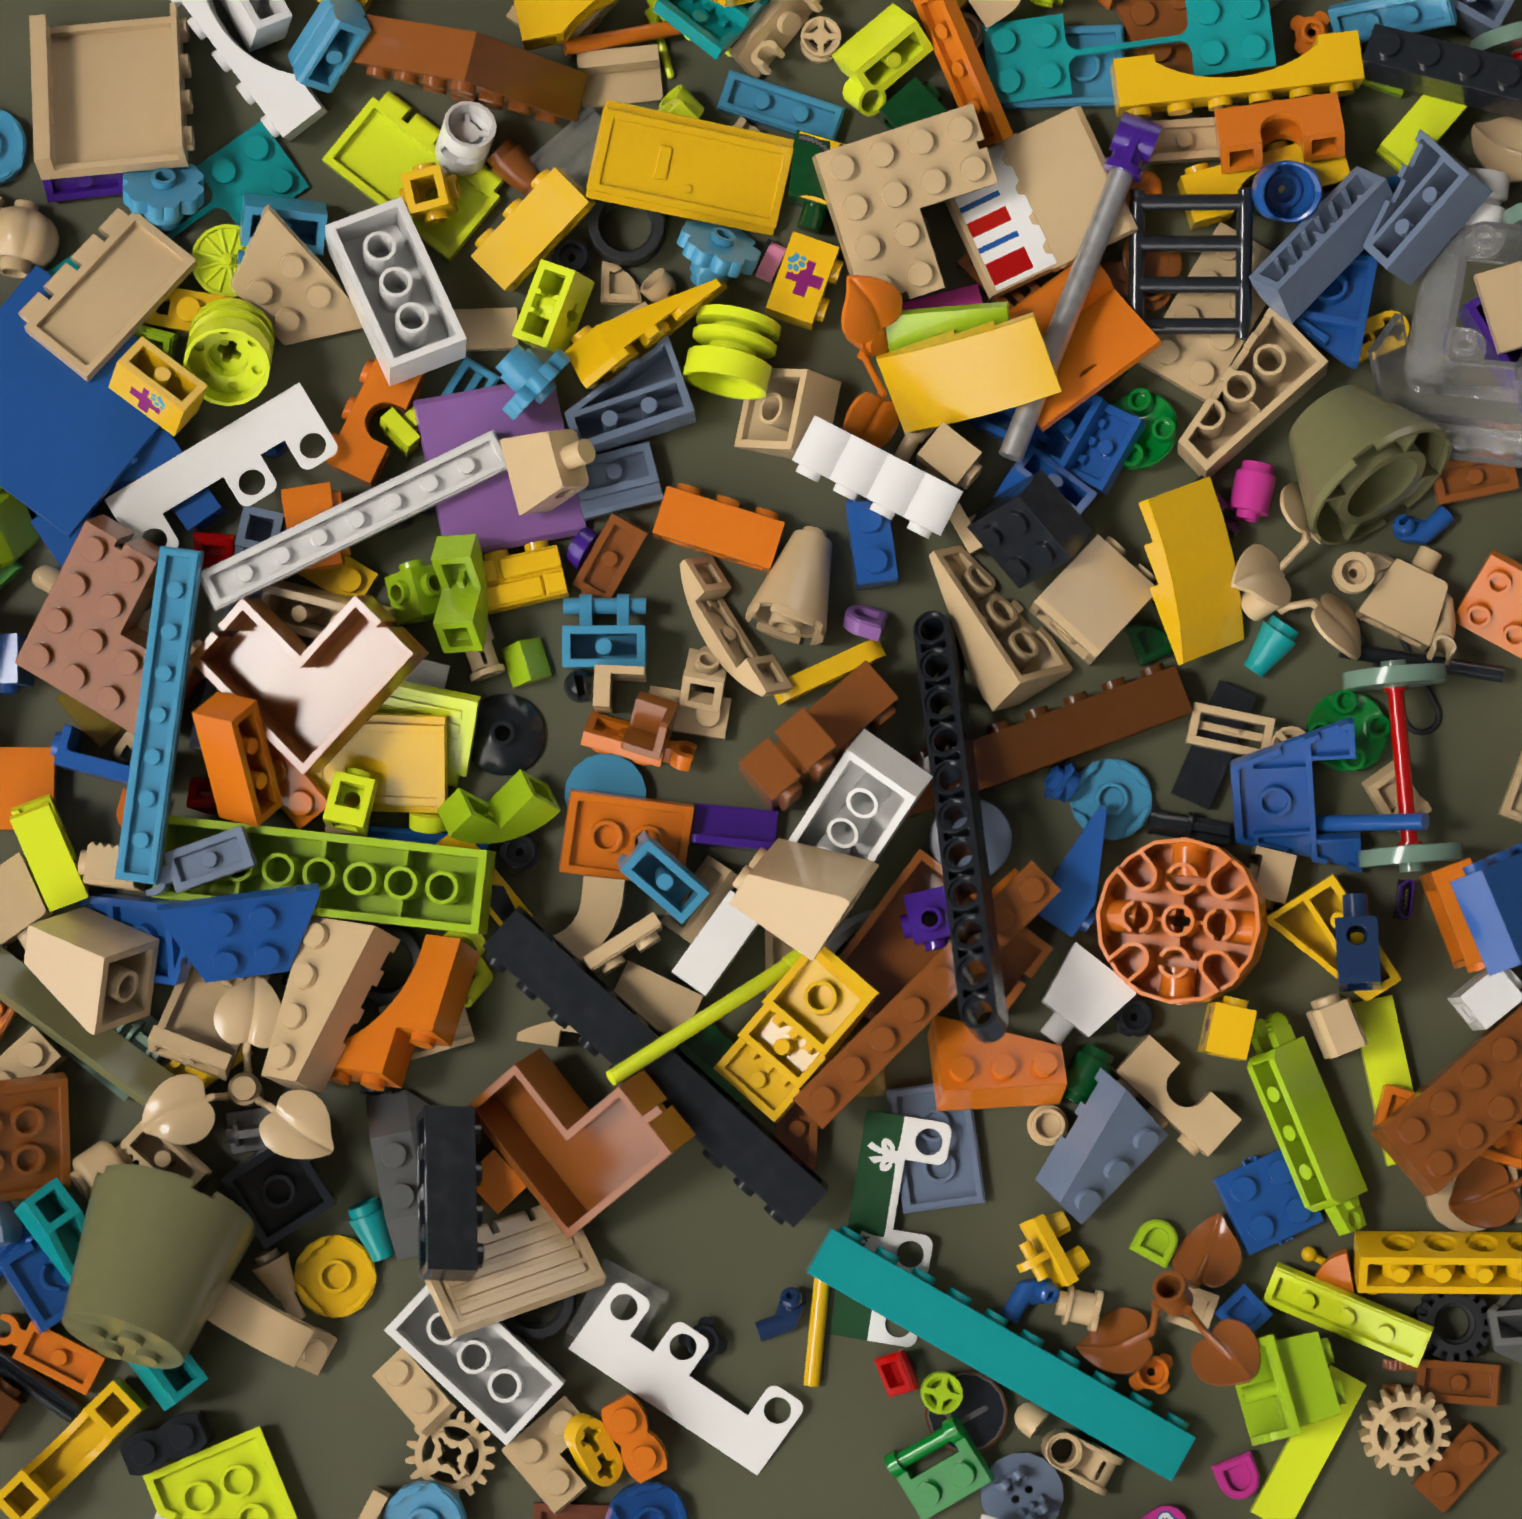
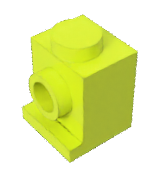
(346, 784)

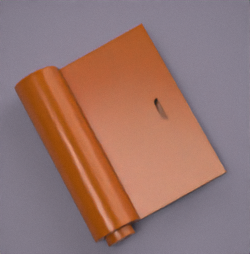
(1102, 345)

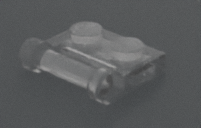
(614, 1274)

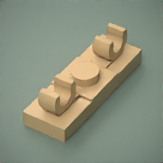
(771, 34)

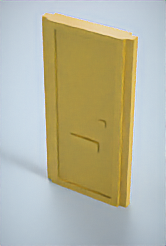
(689, 167)
(404, 757)

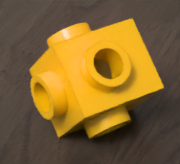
(418, 186)

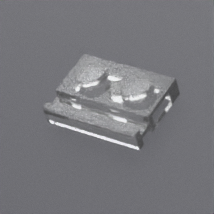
(571, 148)

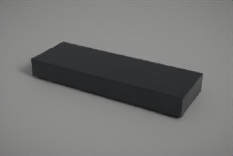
(1205, 767)

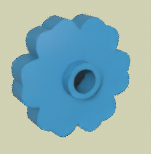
(164, 194)
(717, 251)
(529, 377)

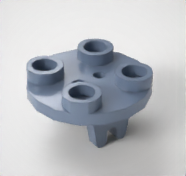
(1011, 1477)

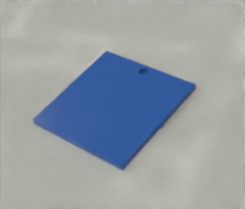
(58, 433)

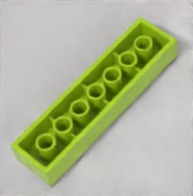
(355, 875)

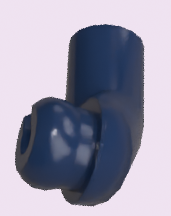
(787, 1315)

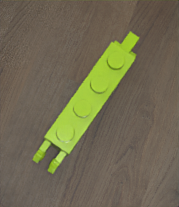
(1306, 1123)

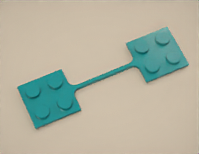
(1033, 60)
(246, 165)

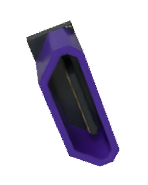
(1404, 899)

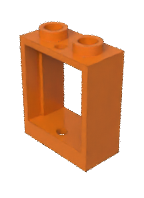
(1449, 916)

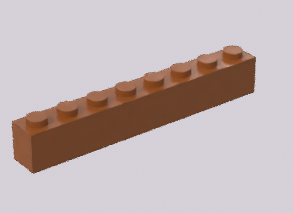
(917, 1004)

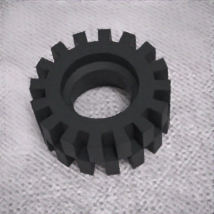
(1470, 1341)

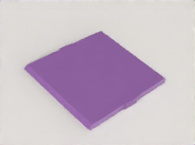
(491, 506)

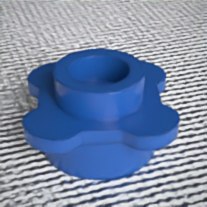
(1061, 782)

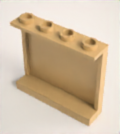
(110, 96)

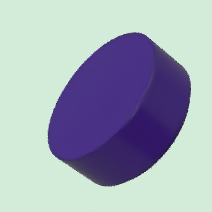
(581, 547)

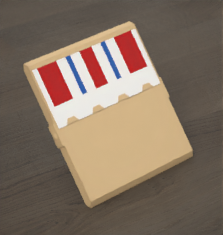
(1038, 207)

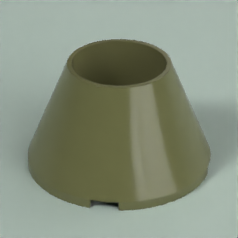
(1362, 462)

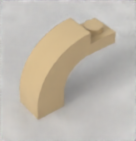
(597, 917)
(271, 1329)

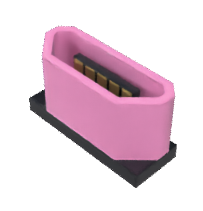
(769, 261)

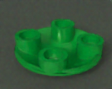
(1160, 427)
(1369, 725)

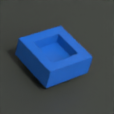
(1244, 1307)

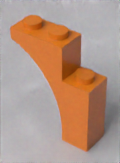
(420, 1016)

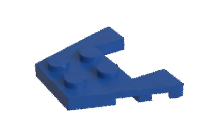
(1277, 796)

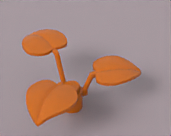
(866, 312)

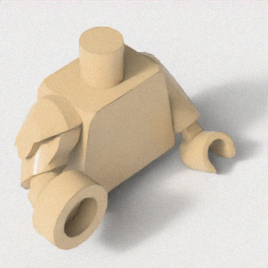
(1404, 600)

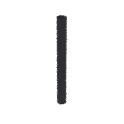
(1456, 667)

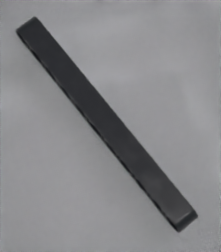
(967, 839)

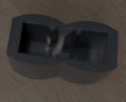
(159, 1444)

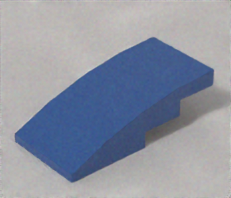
(1085, 442)

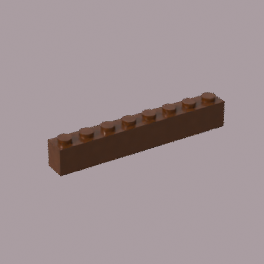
(1070, 730)

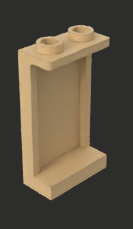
(188, 1028)

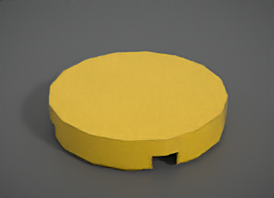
(335, 1276)

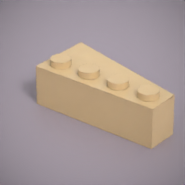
(1253, 392)
(324, 999)

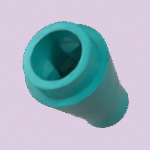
(1270, 646)
(370, 1226)

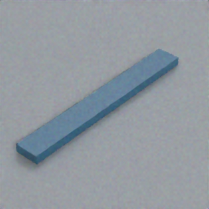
(159, 715)

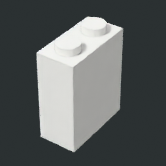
(715, 947)

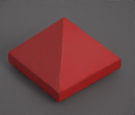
(215, 545)
(201, 796)
(897, 1373)

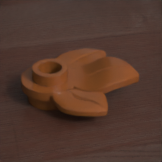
(1156, 265)

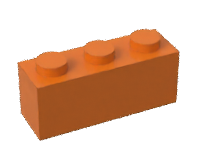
(719, 527)
(237, 758)

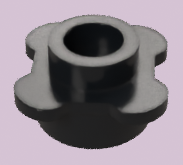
(705, 1327)

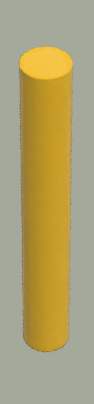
(816, 1333)

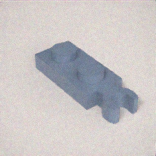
(206, 861)

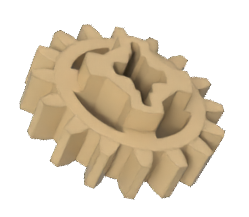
(1404, 1412)
(467, 1445)

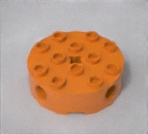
(1155, 954)

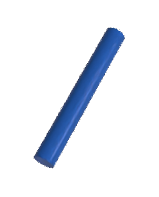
(1372, 822)

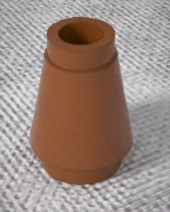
(513, 166)

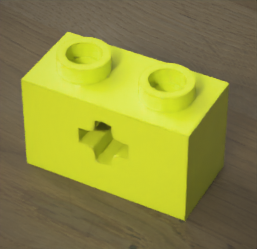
(553, 307)

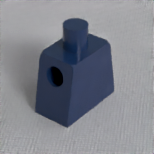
(1357, 964)

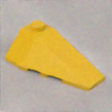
(610, 346)

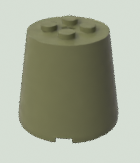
(151, 1264)

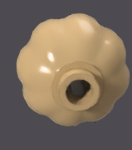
(25, 239)

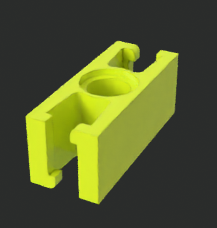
(1428, 114)
(49, 852)

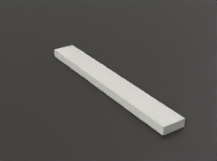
(353, 521)

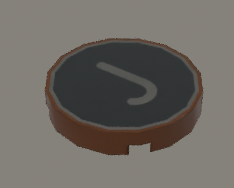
(980, 1411)

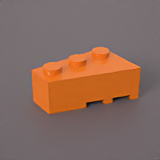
(994, 1074)

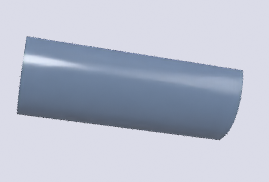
(1321, 245)

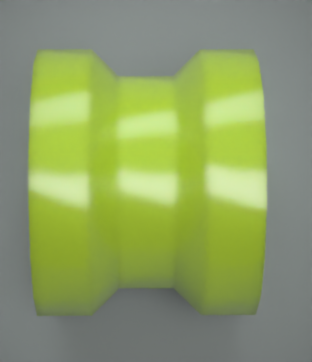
(946, 1400)

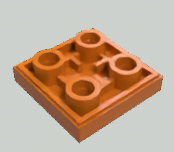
(24, 776)

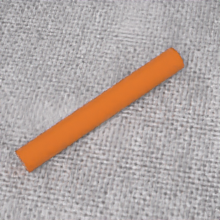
(619, 37)

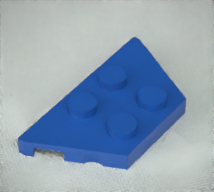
(1340, 312)
(141, 914)
(241, 931)

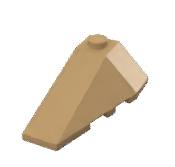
(999, 646)

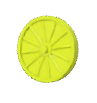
(217, 258)

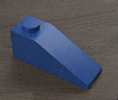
(1078, 879)

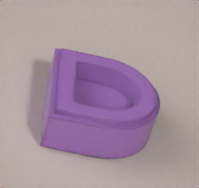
(865, 621)

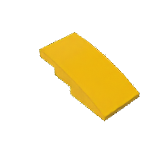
(969, 373)
(1193, 570)
(796, 1032)

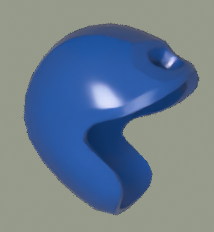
(1300, 196)

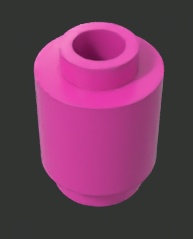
(1252, 491)

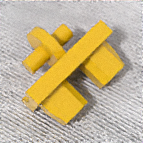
(1045, 1253)

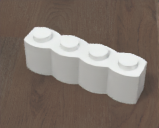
(876, 476)

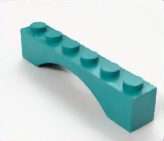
(57, 1228)

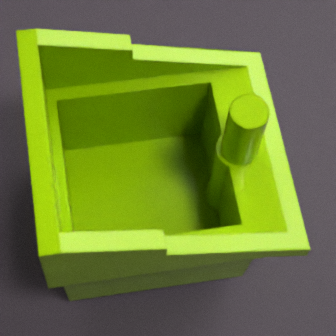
(1290, 1388)

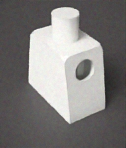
(1082, 995)

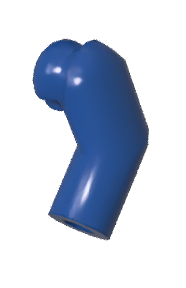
(1421, 531)
(1028, 1293)

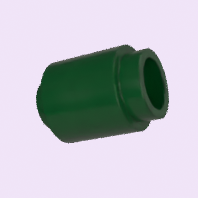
(1083, 1070)

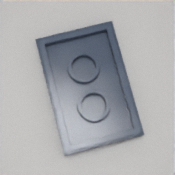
(960, 1176)

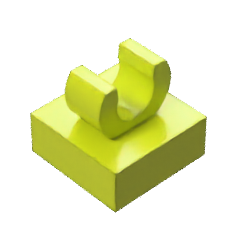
(401, 430)

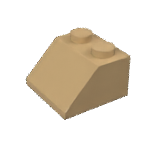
(783, 416)

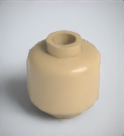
(93, 1161)

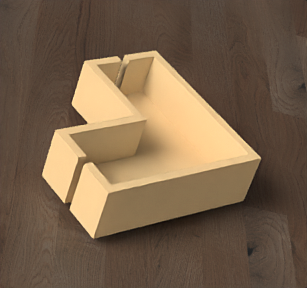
(883, 183)

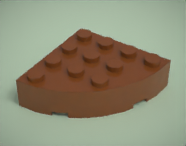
(471, 68)

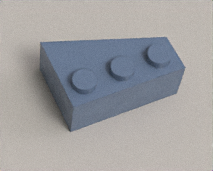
(1425, 211)
(635, 403)

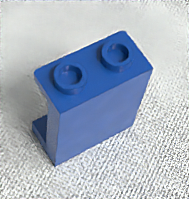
(67, 749)

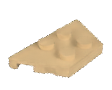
(291, 284)

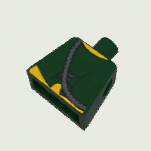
(804, 182)

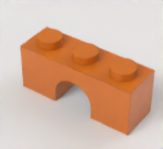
(1308, 121)
(357, 452)

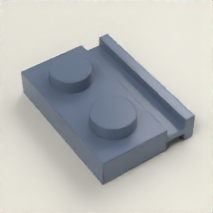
(620, 482)

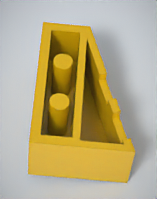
(1310, 925)

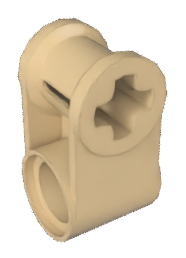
(1087, 1463)

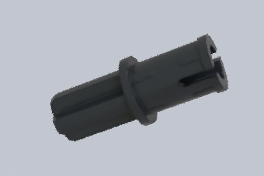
(1188, 826)

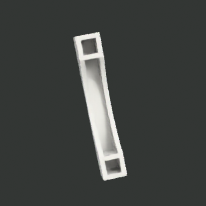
(286, 102)

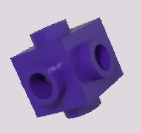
(918, 907)

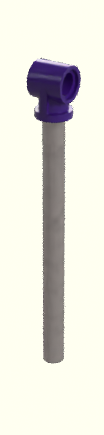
(1131, 148)

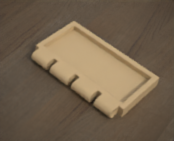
(109, 294)
(522, 1270)

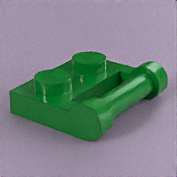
(945, 1480)

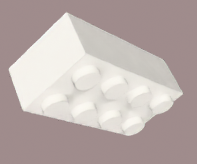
(395, 291)
(863, 800)
(484, 1369)

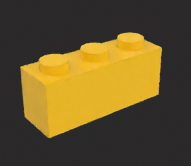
(532, 228)

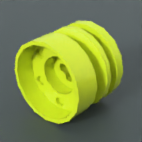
(732, 352)
(236, 370)

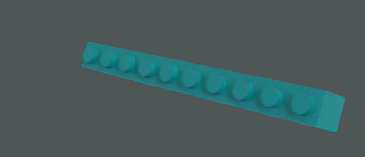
(1000, 1353)

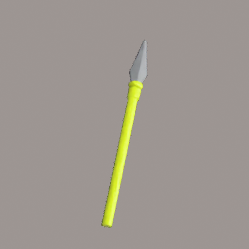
(726, 1005)

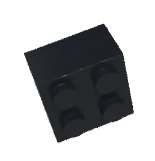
(1030, 529)
(278, 1193)

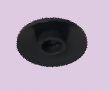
(525, 738)

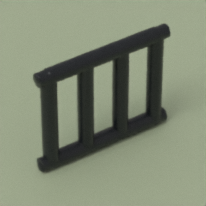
(1240, 243)

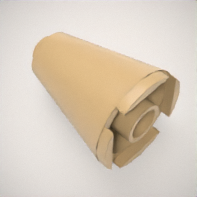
(796, 590)

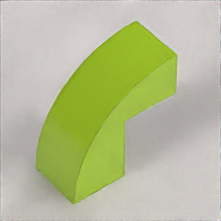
(463, 600)
(511, 813)

